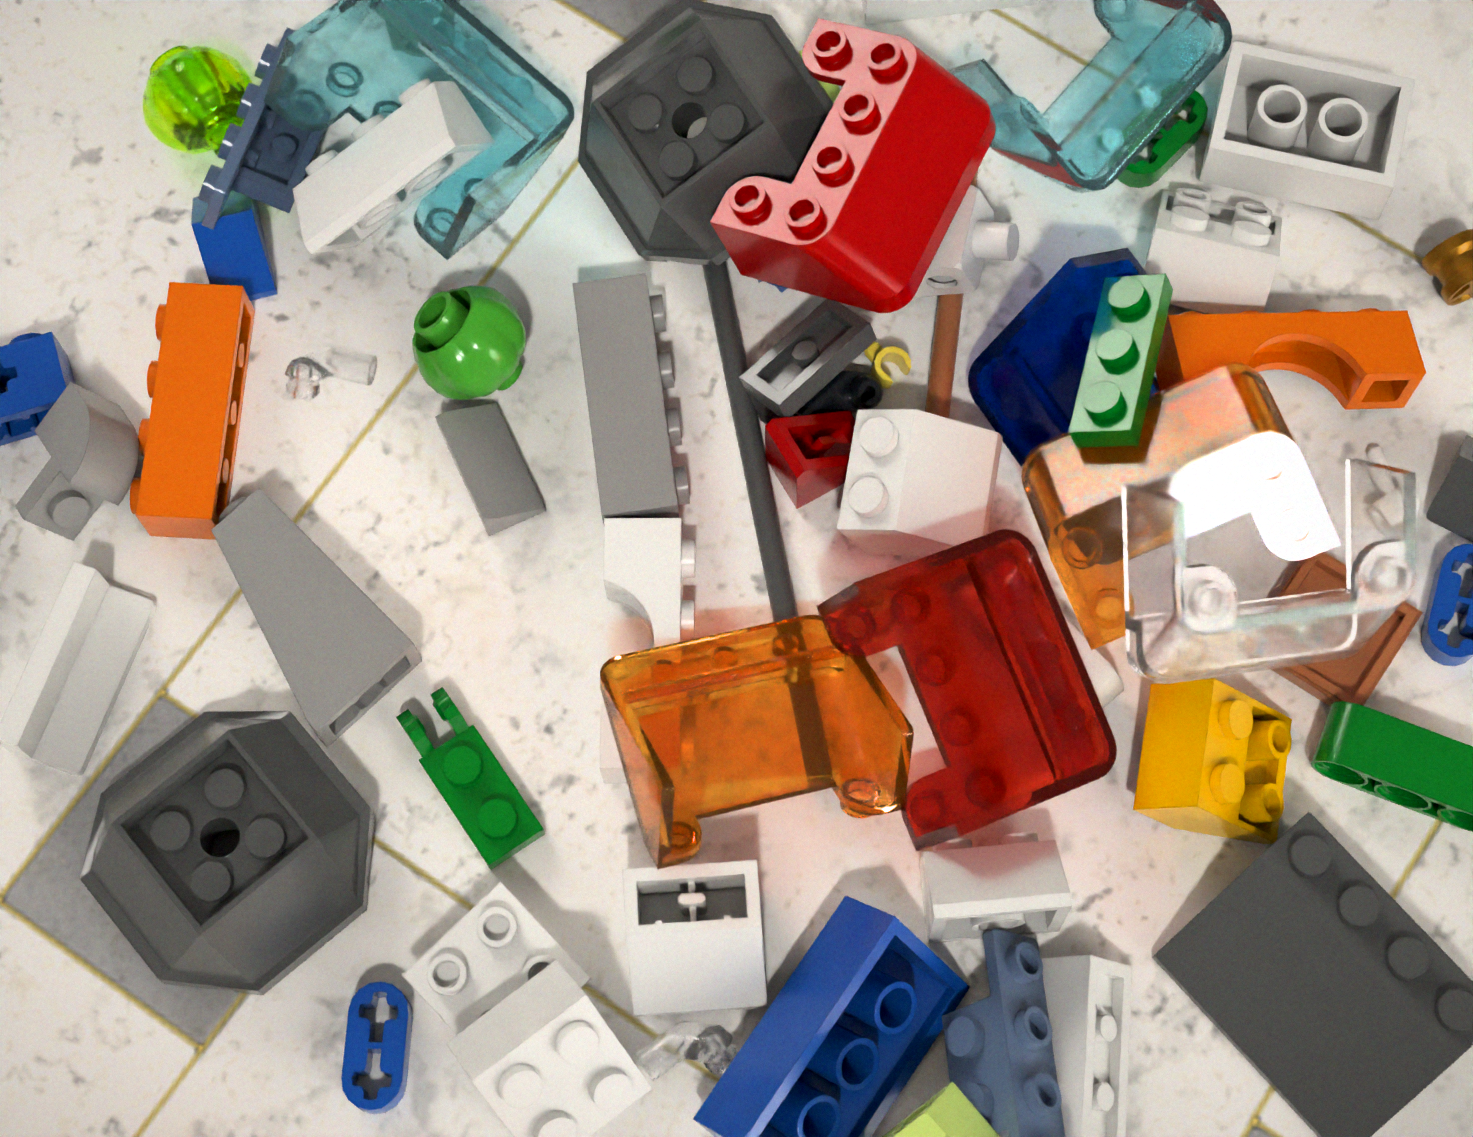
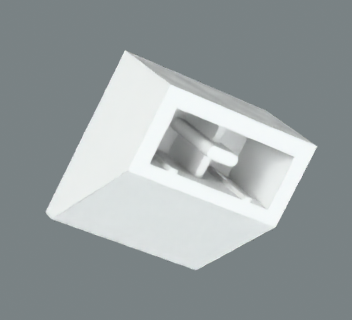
(1214, 252)
(694, 938)

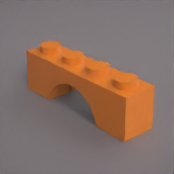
(1359, 355)

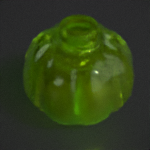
(193, 97)

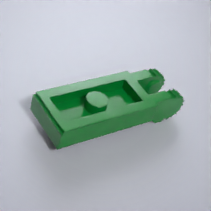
(474, 785)

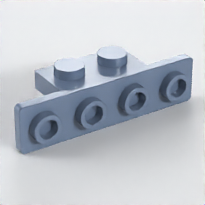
(262, 155)
(1003, 1044)

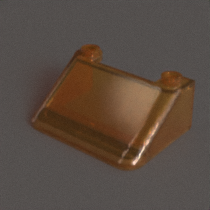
(748, 725)

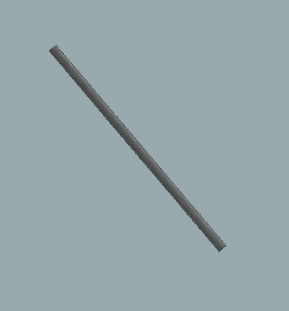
(750, 444)

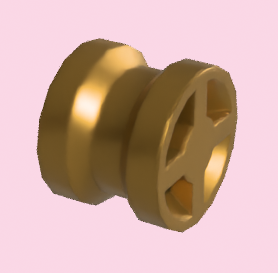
(1453, 266)

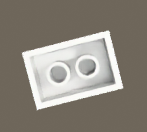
(1307, 130)

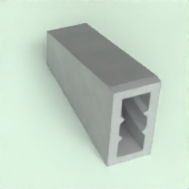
(319, 624)

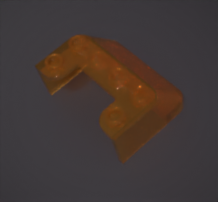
(1201, 441)

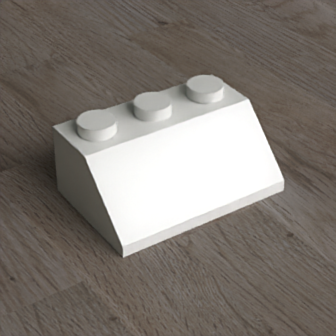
(388, 166)

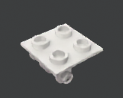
(486, 960)

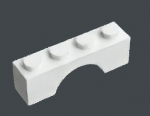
(646, 573)

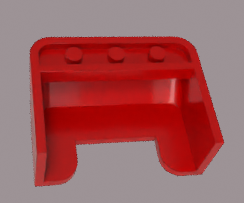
(874, 182)

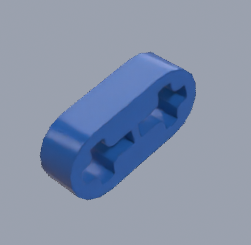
(1442, 604)
(361, 1046)

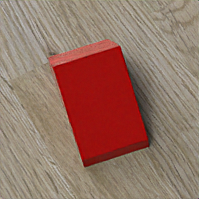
(809, 453)

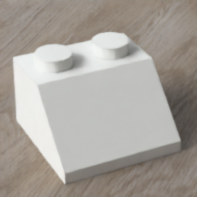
(917, 482)
(999, 886)

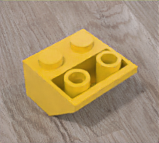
(1213, 761)

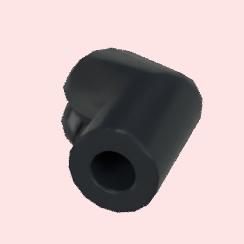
(845, 392)

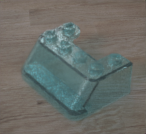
(371, 51)

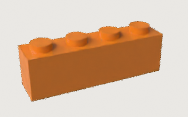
(194, 410)

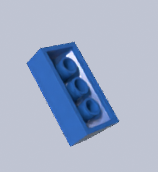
(838, 1034)

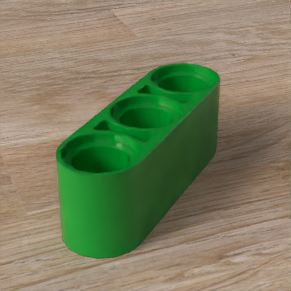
(1397, 762)

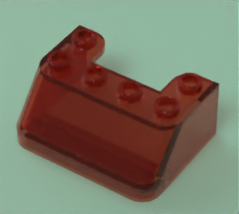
(990, 677)

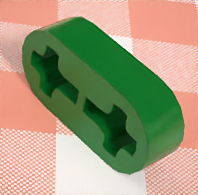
(1168, 145)

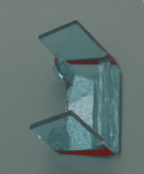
(1117, 100)

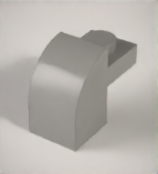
(90, 462)

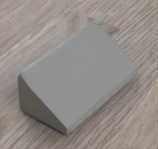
(490, 466)

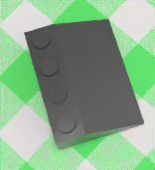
(1324, 984)

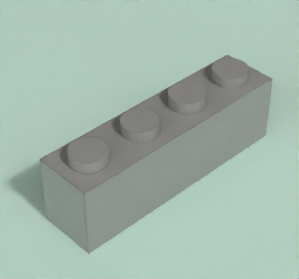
(626, 398)

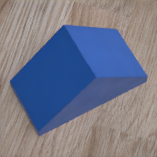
(236, 247)

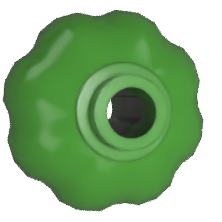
(468, 342)

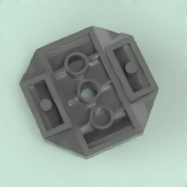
(651, 90)
(268, 903)

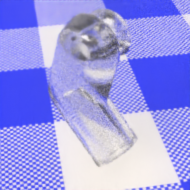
(691, 1042)

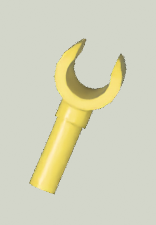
(878, 355)

